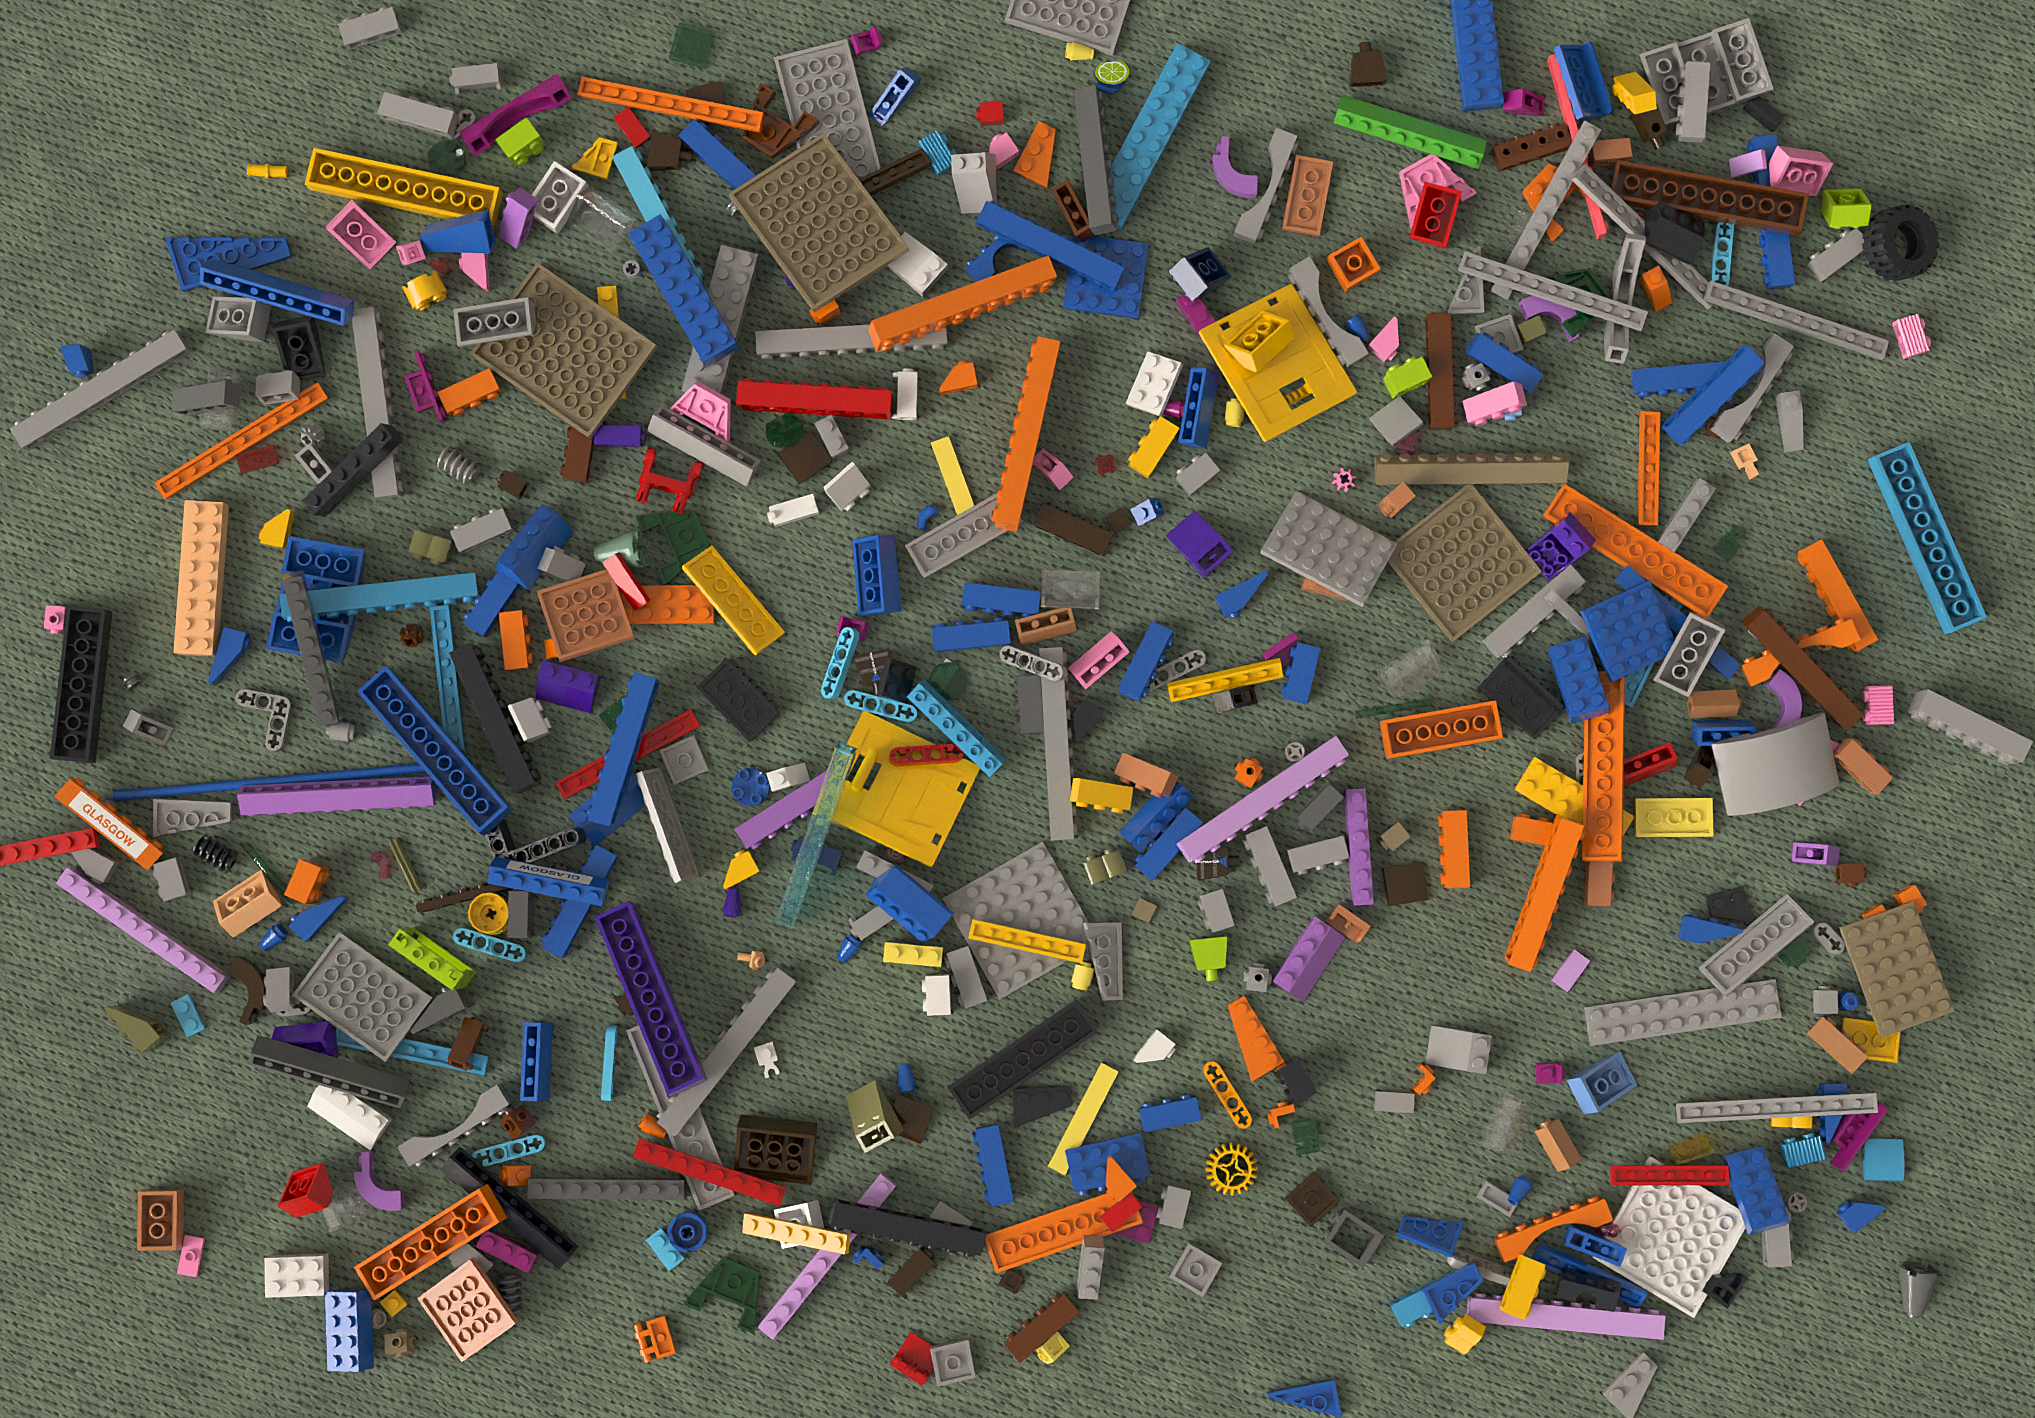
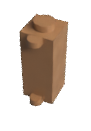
(1713, 704)
(1557, 1144)

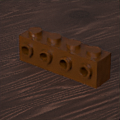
(1531, 147)
(1041, 1327)

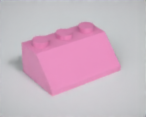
(1798, 169)

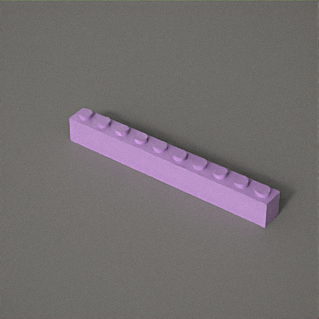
(1262, 799)
(143, 929)
(818, 1266)
(1571, 1317)

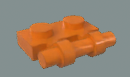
(660, 1337)

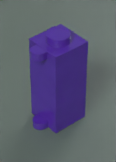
(620, 436)

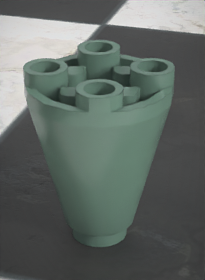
(630, 546)

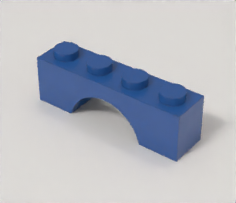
(983, 265)

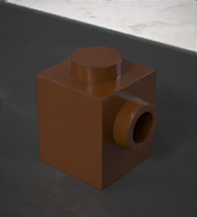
(1850, 873)

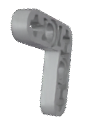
(273, 708)

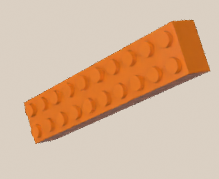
(962, 303)
(1028, 428)

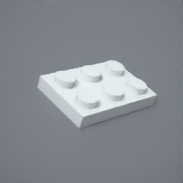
(1154, 384)

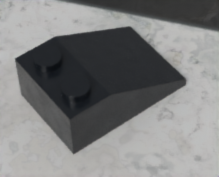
(300, 347)

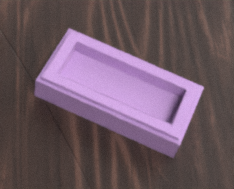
(1748, 163)
(1570, 970)

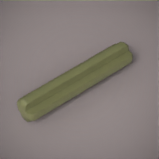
(405, 865)

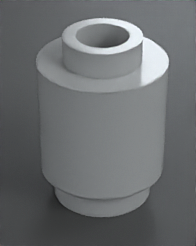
(341, 731)

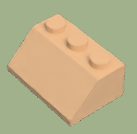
(246, 904)

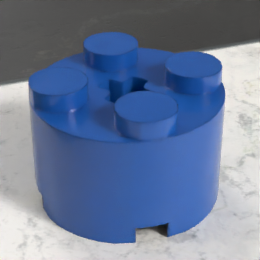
(677, 1234)

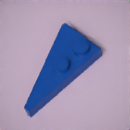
(1317, 1396)

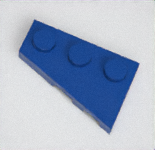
(1432, 1234)
(1451, 1289)

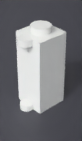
(906, 395)
(793, 510)

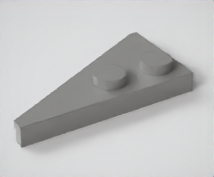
(1469, 294)

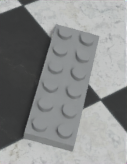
(955, 538)
(667, 825)
(1756, 945)

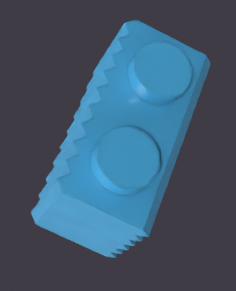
(938, 152)
(1802, 1150)

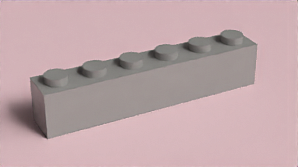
(703, 445)
(1532, 612)

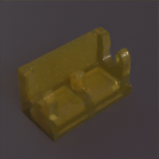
(1690, 1149)

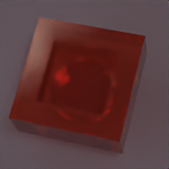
(440, 266)

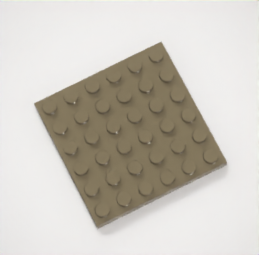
(1461, 562)

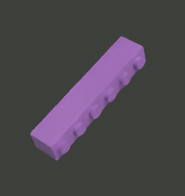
(780, 814)
(1358, 847)

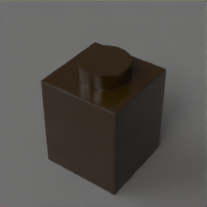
(512, 484)

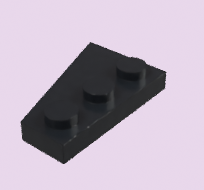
(1039, 1102)

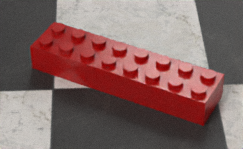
(814, 400)

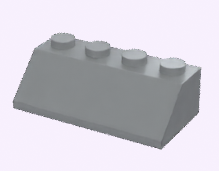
(494, 321)
(1690, 653)

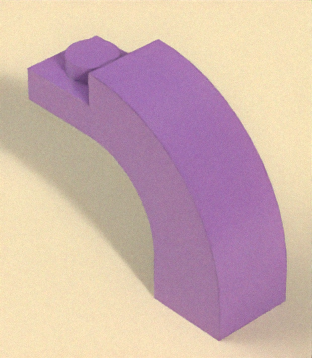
(1232, 181)
(1535, 306)
(1789, 697)
(372, 1191)

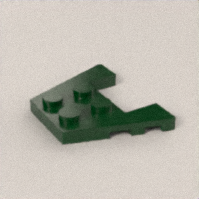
(1586, 281)
(684, 537)
(733, 1283)

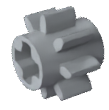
(313, 435)

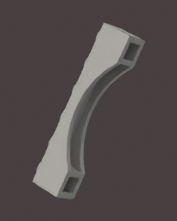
(1251, 221)
(1348, 346)
(1773, 354)
(421, 1146)

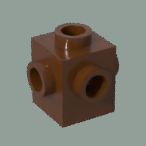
(517, 1121)

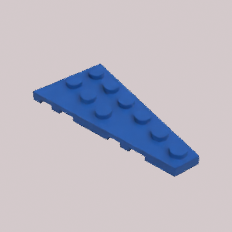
(191, 253)

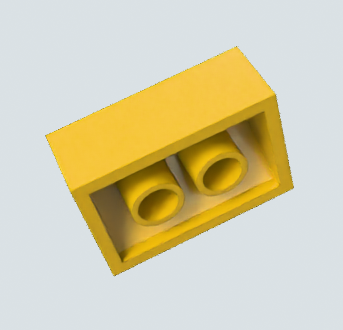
(1260, 340)

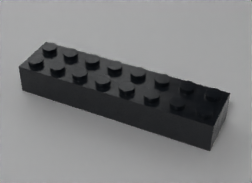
(81, 684)
(495, 718)
(1022, 1059)

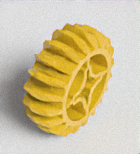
(1247, 1173)

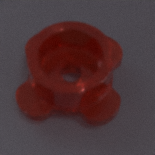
(1106, 459)

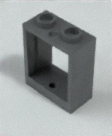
(1318, 808)
(520, 914)
(1369, 1248)

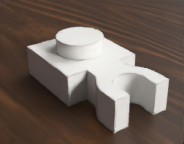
(766, 1056)

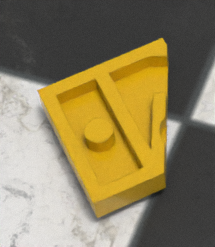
(598, 159)

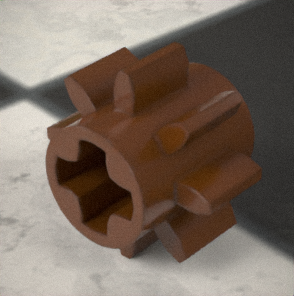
(411, 635)

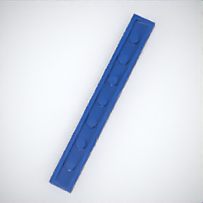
(1719, 660)

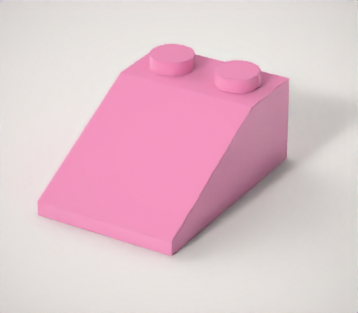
(360, 234)

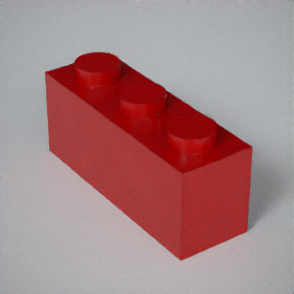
(1649, 763)

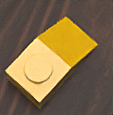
(277, 530)
(740, 869)

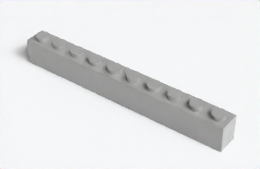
(833, 340)
(99, 390)
(376, 395)
(1057, 750)
(728, 1049)

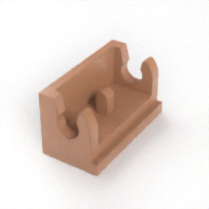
(1607, 152)
(1347, 923)

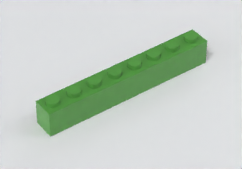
(1410, 131)

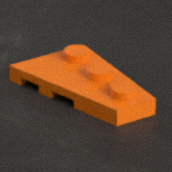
(1037, 155)

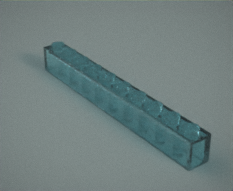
(816, 835)

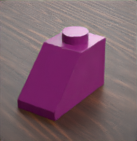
(1523, 103)

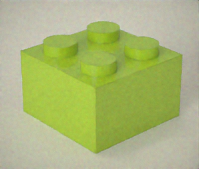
(521, 142)
(1845, 208)
(1407, 377)

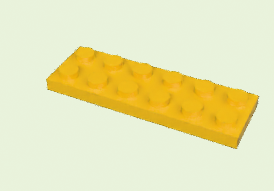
(733, 600)
(1556, 792)

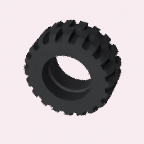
(1920, 240)

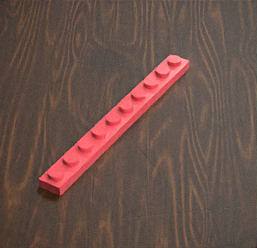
(1600, 225)

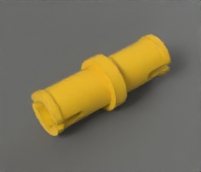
(267, 170)

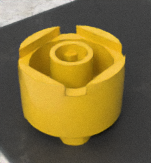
(425, 290)

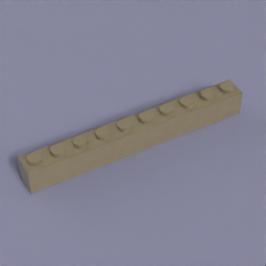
(1471, 468)

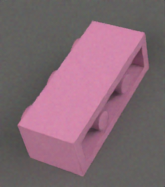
(1495, 403)
(1098, 660)

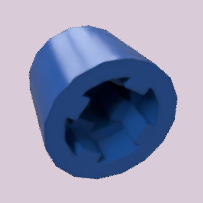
(1847, 1000)

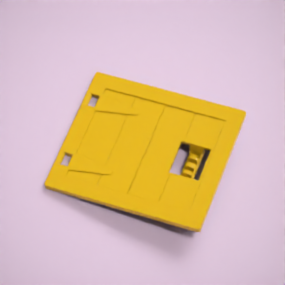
(1303, 357)
(903, 802)

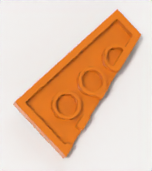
(1254, 1041)

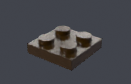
(1311, 1199)

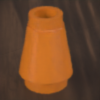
(649, 1125)

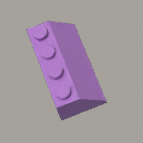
(1308, 958)

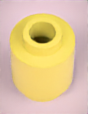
(1234, 413)
(1082, 976)

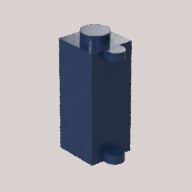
(829, 856)

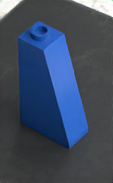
(461, 234)

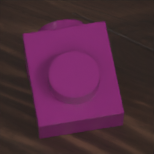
(867, 41)
(861, 626)

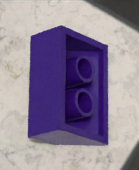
(567, 686)
(313, 1036)

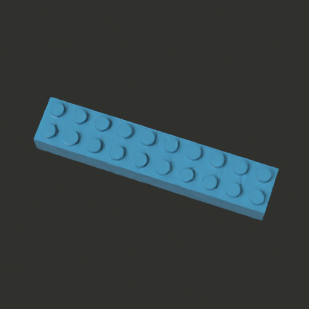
(1155, 127)
(1927, 538)

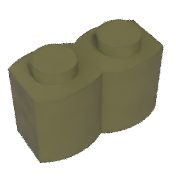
(430, 547)
(1104, 866)

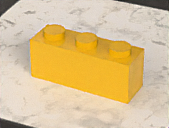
(1634, 92)
(1153, 446)
(1101, 795)
(1522, 1287)

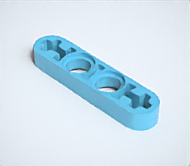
(1722, 255)
(843, 664)
(880, 708)
(490, 943)
(609, 1063)
(508, 1149)

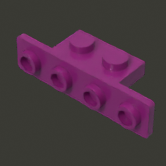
(422, 390)
(1853, 1133)

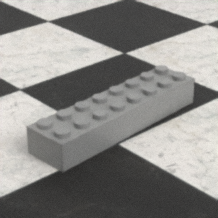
(730, 293)

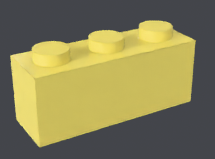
(913, 954)

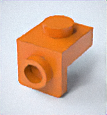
(1424, 1083)
(1281, 1109)
(515, 1174)

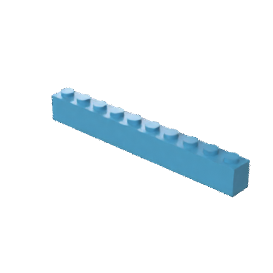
(389, 595)

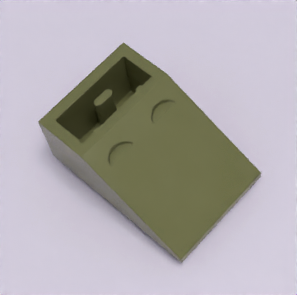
(142, 1030)
(872, 1116)

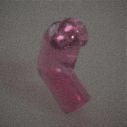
(384, 863)
(1607, 1230)

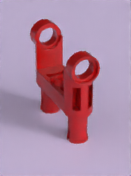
(650, 480)

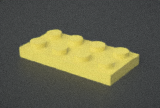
(1673, 817)

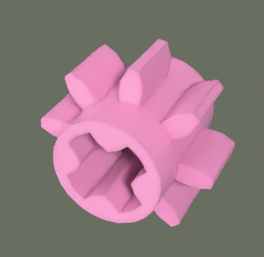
(1349, 480)

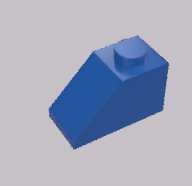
(78, 359)
(1858, 1214)

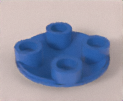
(750, 787)

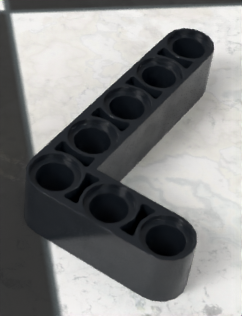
(531, 850)

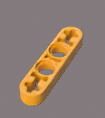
(1229, 1093)

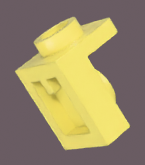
(1052, 1348)

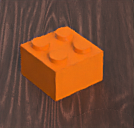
(1353, 264)
(307, 881)

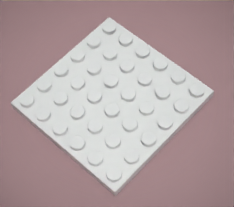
(1675, 1240)

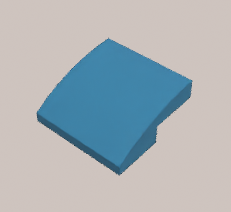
(1883, 1160)

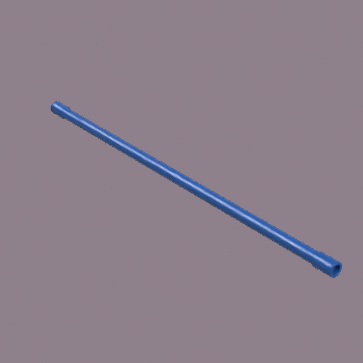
(130, 794)

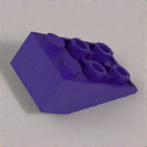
(1199, 544)
(1560, 546)

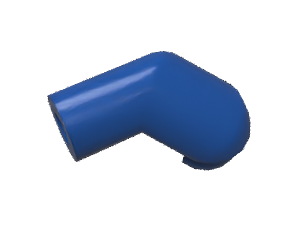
(1109, 88)
(925, 514)

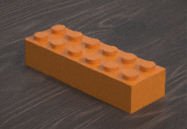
(1441, 729)

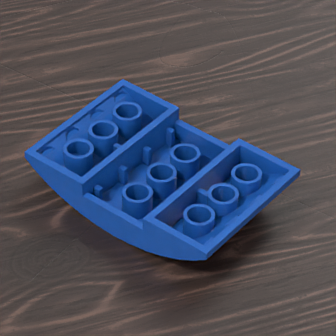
(324, 568)

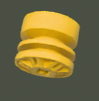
(480, 909)

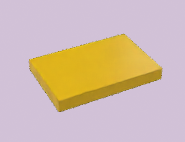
(1866, 1034)

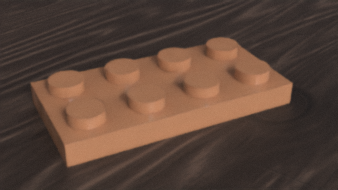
(1307, 195)

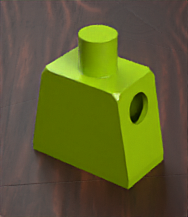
(1209, 955)

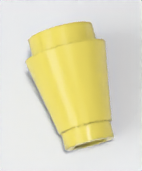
(1077, 51)

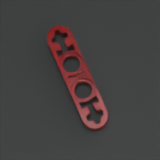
(926, 755)

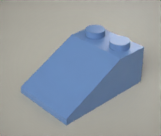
(1601, 1083)

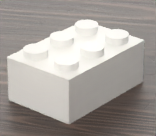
(557, 196)
(296, 1275)

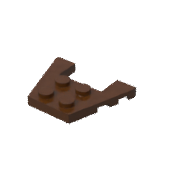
(775, 133)

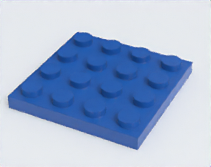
(1126, 297)
(1629, 630)

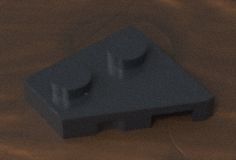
(1730, 905)
(1724, 1287)

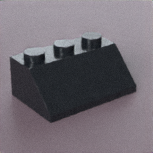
(1673, 232)

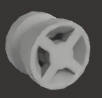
(1296, 749)
(1799, 1202)

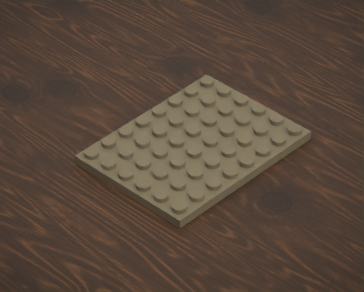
(818, 222)
(575, 358)

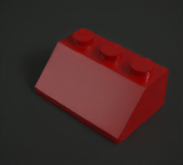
(1435, 215)
(307, 1191)

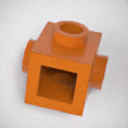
(1242, 776)

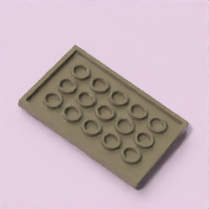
(1896, 969)

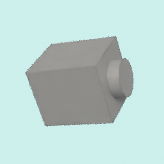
(1825, 1000)

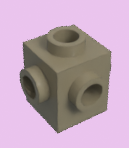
(400, 1344)

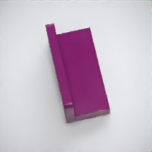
(1281, 650)

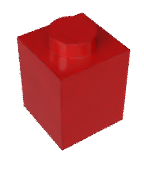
(990, 113)

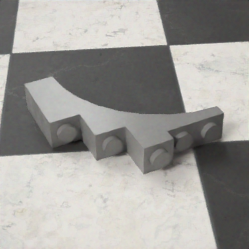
(1623, 283)

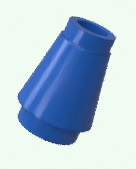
(1357, 327)
(273, 937)
(849, 948)
(906, 1079)
(1520, 1189)

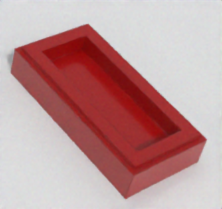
(631, 127)
(1121, 1212)

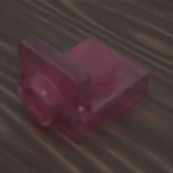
(1408, 445)

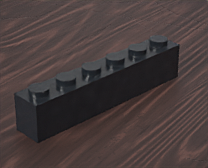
(353, 469)

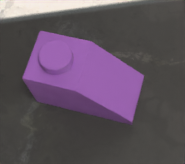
(1815, 854)

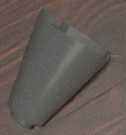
(1916, 1286)

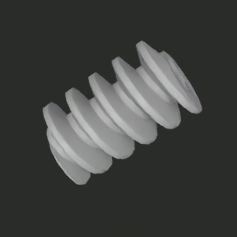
(457, 466)

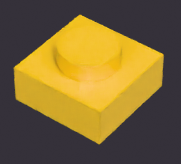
(393, 1303)

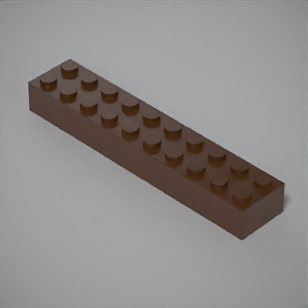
(1711, 197)

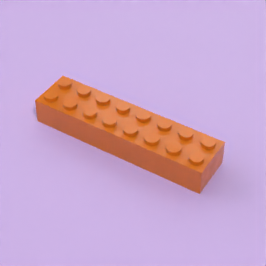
(1544, 892)
(430, 1242)

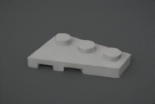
(1631, 1385)

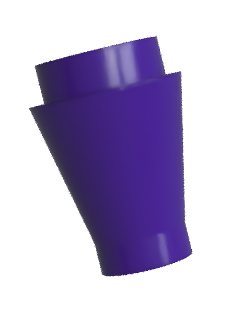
(732, 903)

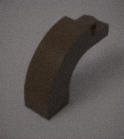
(254, 981)

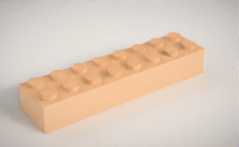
(201, 578)

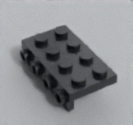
(1521, 696)
(739, 699)

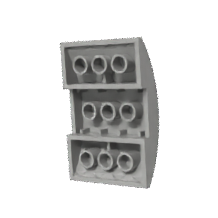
(1735, 69)
(1776, 766)

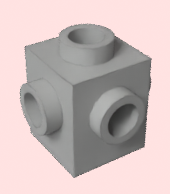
(1469, 379)
(1261, 984)

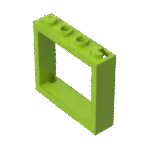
(432, 958)

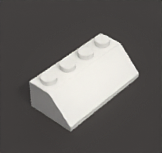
(350, 1114)

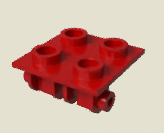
(914, 1359)

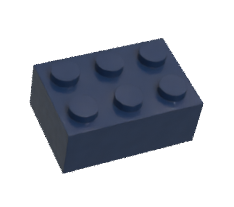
(1199, 274)

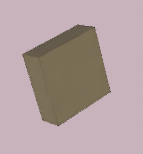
(1144, 910)

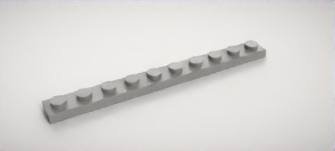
(1550, 202)
(1634, 224)
(1553, 291)
(1796, 320)
(1777, 1107)

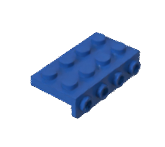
(1584, 81)
(1089, 1162)

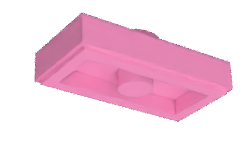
(191, 1255)

